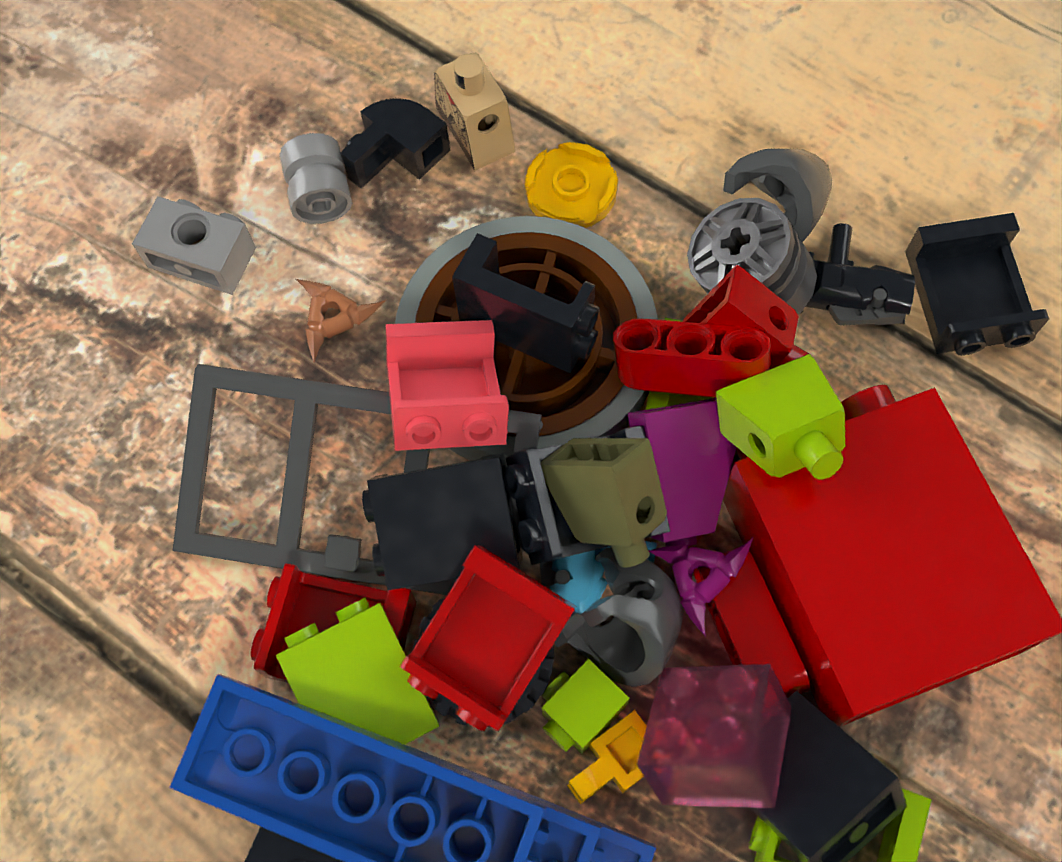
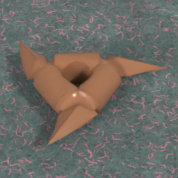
(324, 298)

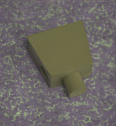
(608, 493)

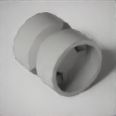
(315, 178)

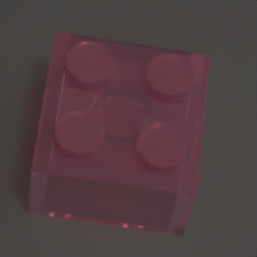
(716, 736)

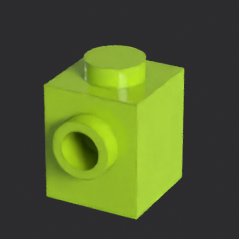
(581, 707)

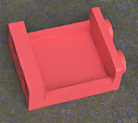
(444, 385)

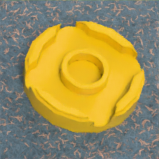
(571, 184)

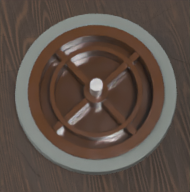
(554, 261)

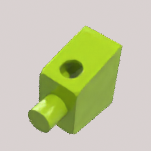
(785, 419)

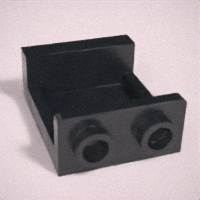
(972, 285)
(523, 316)
(437, 516)
(542, 526)
(829, 790)

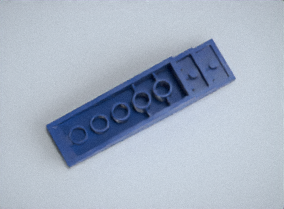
(370, 794)

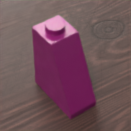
(690, 464)

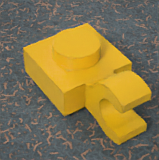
(617, 759)

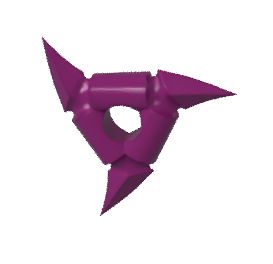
(697, 594)

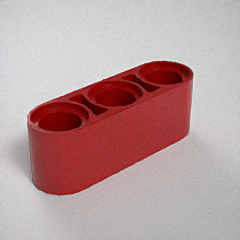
(688, 355)
(753, 626)

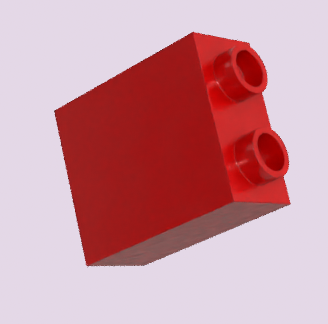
(894, 562)

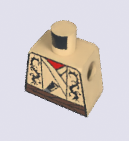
(466, 95)

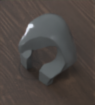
(789, 176)
(643, 628)

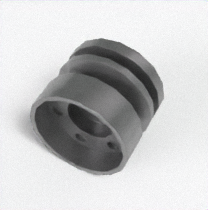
(758, 240)

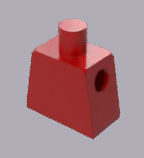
(748, 303)

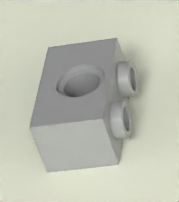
(214, 262)

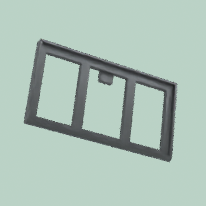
(342, 552)

